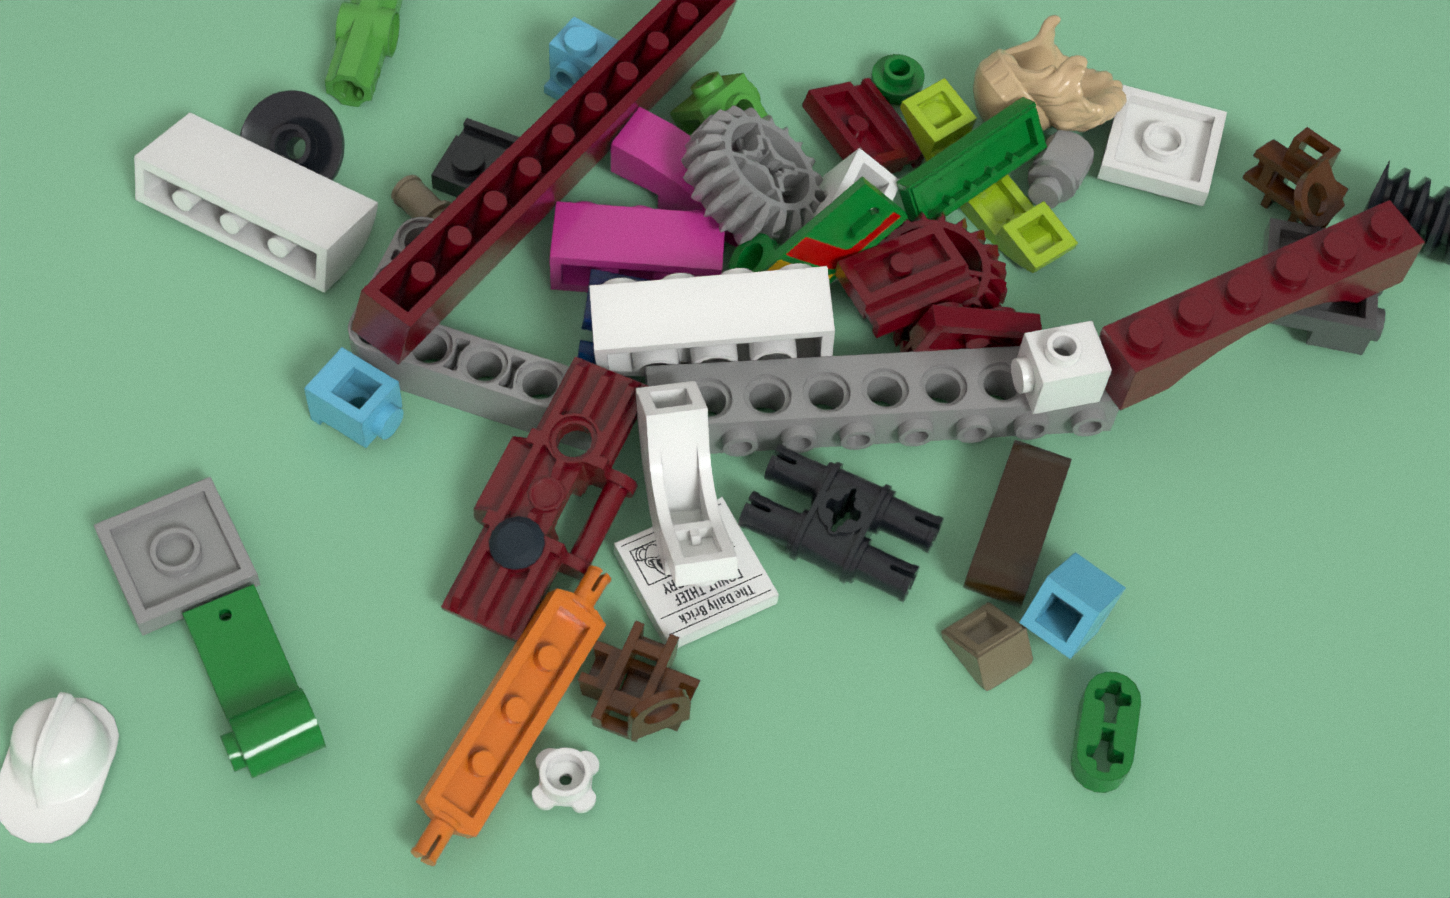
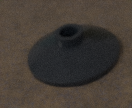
(293, 116)

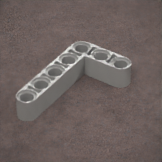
(463, 361)

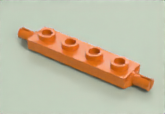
(510, 715)

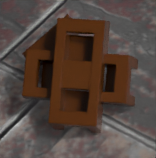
(1316, 193)
(650, 694)

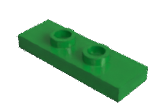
(973, 162)

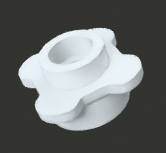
(565, 762)

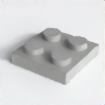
(176, 554)

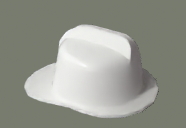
(56, 767)

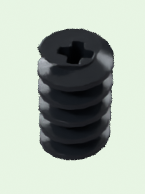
(1425, 213)

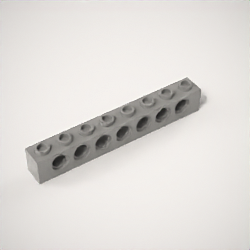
(851, 387)

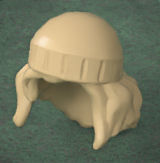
(1060, 85)

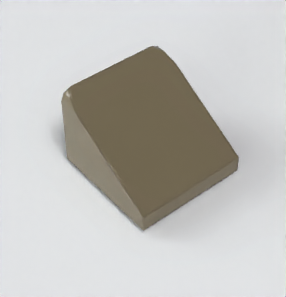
(989, 645)

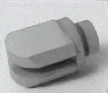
(1059, 168)

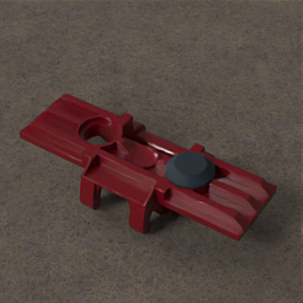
(529, 489)

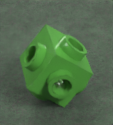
(716, 93)

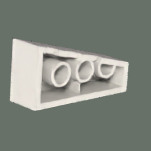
(712, 318)

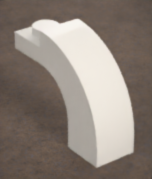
(681, 485)

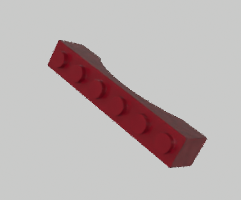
(1179, 333)

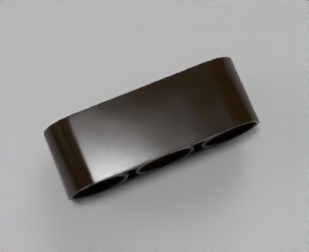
(1017, 524)

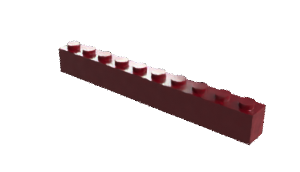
(533, 174)

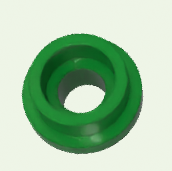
(897, 77)

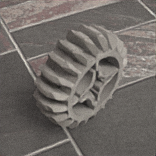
(751, 175)

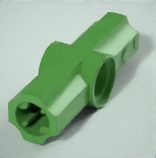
(363, 37)

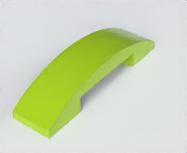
(1021, 231)

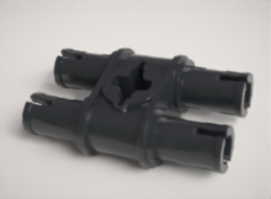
(849, 548)

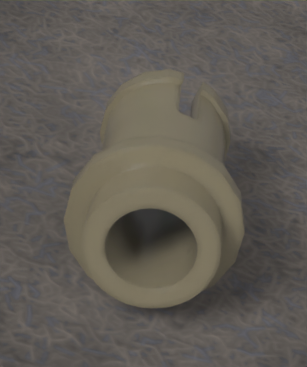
(417, 198)

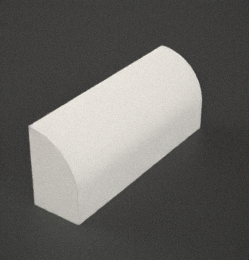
(254, 201)

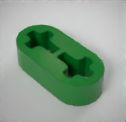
(1119, 733)

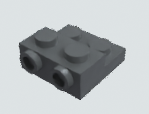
(1329, 325)

